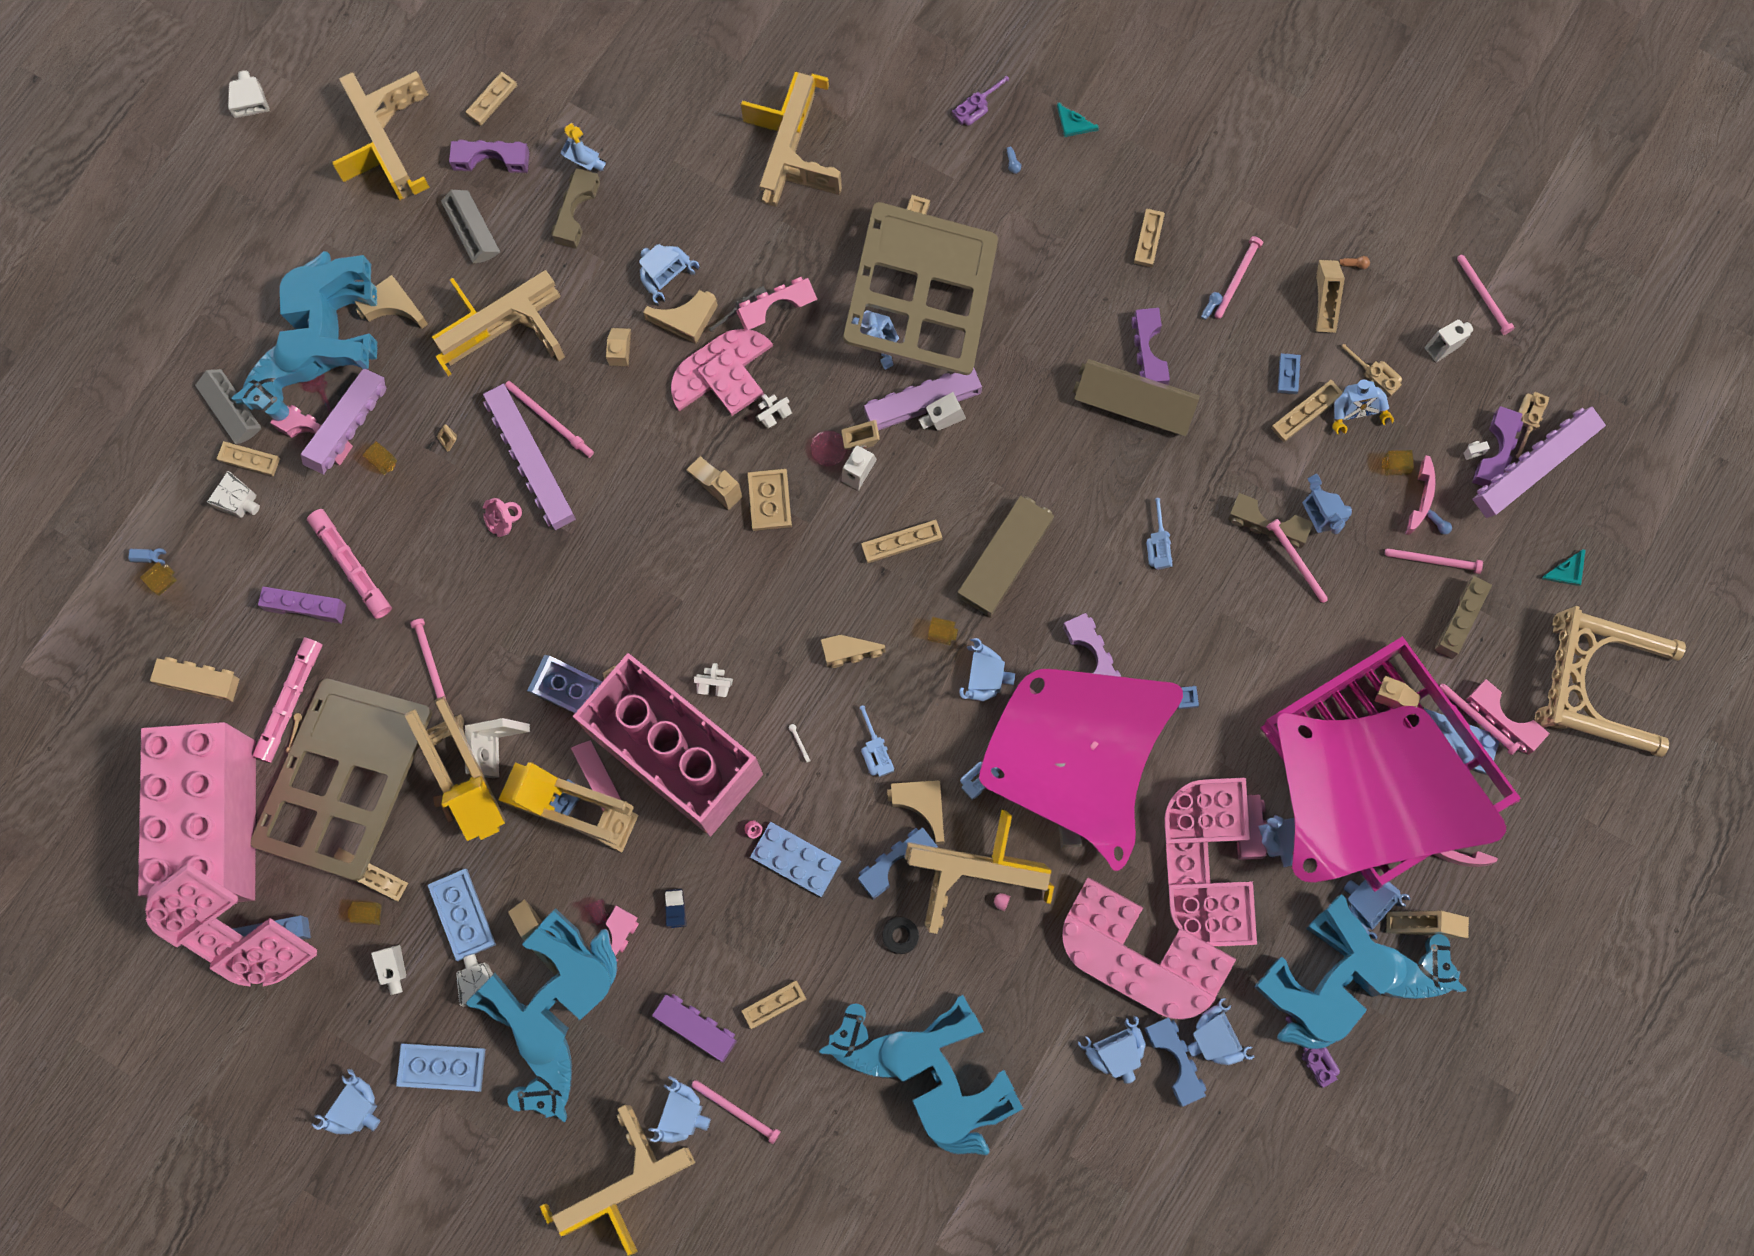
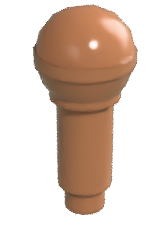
(1362, 262)

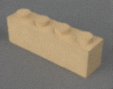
(195, 679)

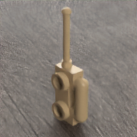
(1376, 374)
(1531, 420)

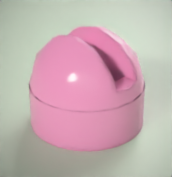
(758, 829)
(1001, 901)

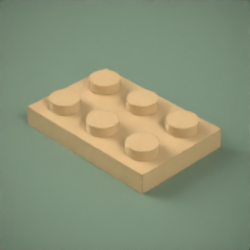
(769, 499)

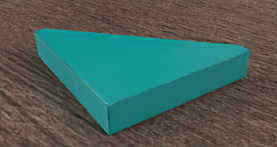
(1074, 123)
(1568, 572)

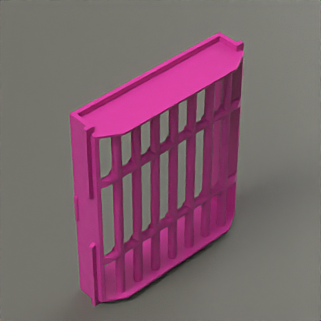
(1431, 688)

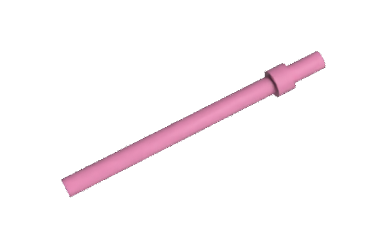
(576, 441)

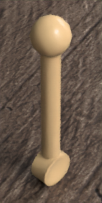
(297, 717)

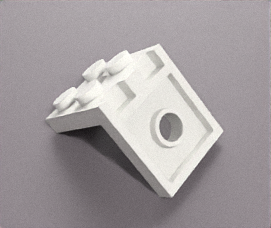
(484, 739)

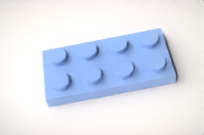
(1485, 738)
(795, 859)
(461, 914)
(441, 1067)

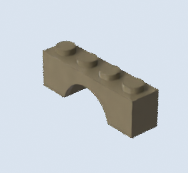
(582, 188)
(1246, 513)
(1463, 618)

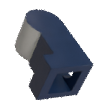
(675, 909)

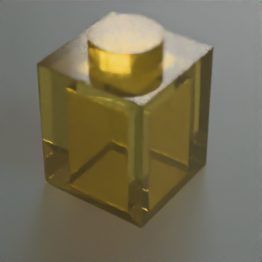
(380, 458)
(1398, 462)
(159, 578)
(942, 631)
(365, 913)

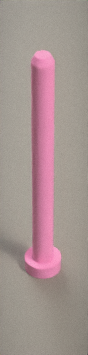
(1255, 243)
(1506, 327)
(1274, 526)
(1476, 566)
(418, 625)
(1480, 720)
(772, 1135)

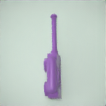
(973, 103)
(1313, 1059)

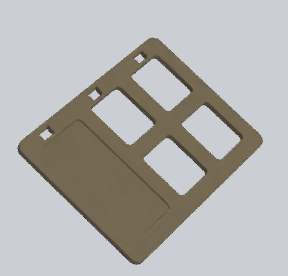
(931, 251)
(358, 731)

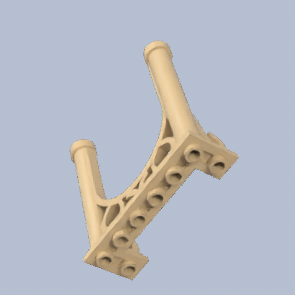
(1560, 714)

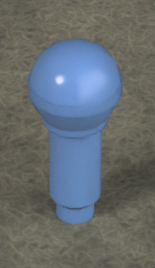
(1014, 165)
(1214, 300)
(1443, 526)

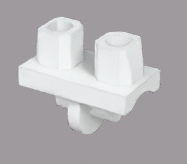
(766, 416)
(722, 684)

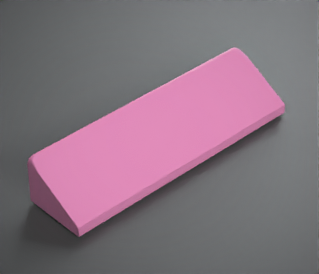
(594, 769)

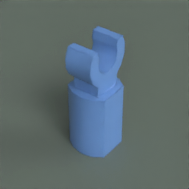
(146, 555)

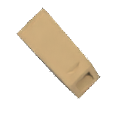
(845, 649)

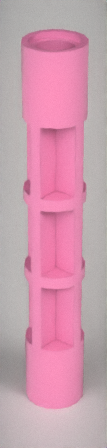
(352, 568)
(287, 700)

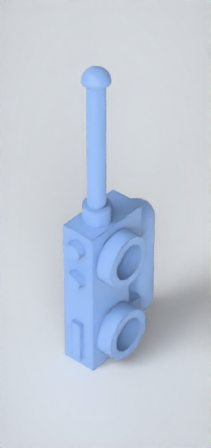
(1162, 543)
(878, 749)
(975, 788)

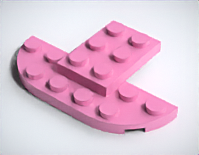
(722, 369)

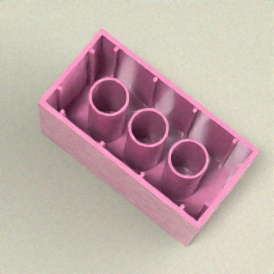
(669, 744)
(198, 805)

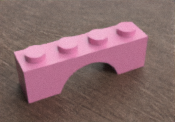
(754, 313)
(298, 423)
(1486, 701)
(620, 925)

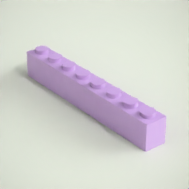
(529, 456)
(1538, 462)

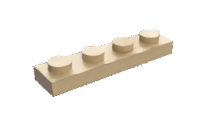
(1307, 411)
(901, 541)

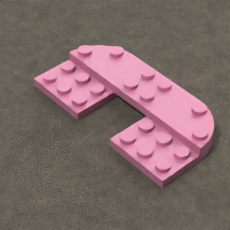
(1198, 815)
(186, 913)
(1176, 988)

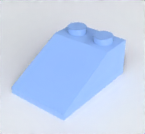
(562, 684)

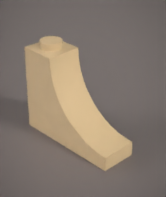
(1330, 289)
(391, 301)
(687, 319)
(717, 483)
(924, 800)
(376, 877)
(526, 922)
(1428, 923)

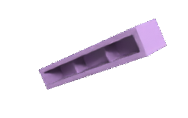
(914, 400)
(343, 421)

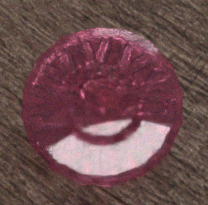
(828, 448)

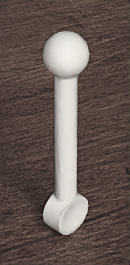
(792, 728)

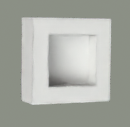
(1476, 449)

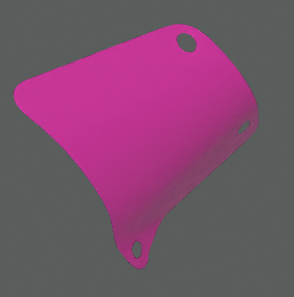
(1057, 726)
(1379, 793)

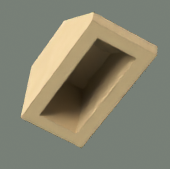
(618, 347)
(861, 435)
(1396, 694)

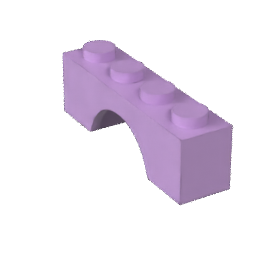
(1081, 632)

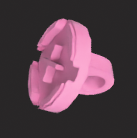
(498, 517)

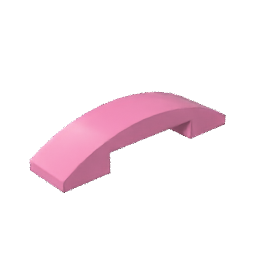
(1426, 474)
(1477, 860)

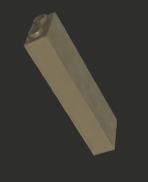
(1136, 397)
(1005, 556)

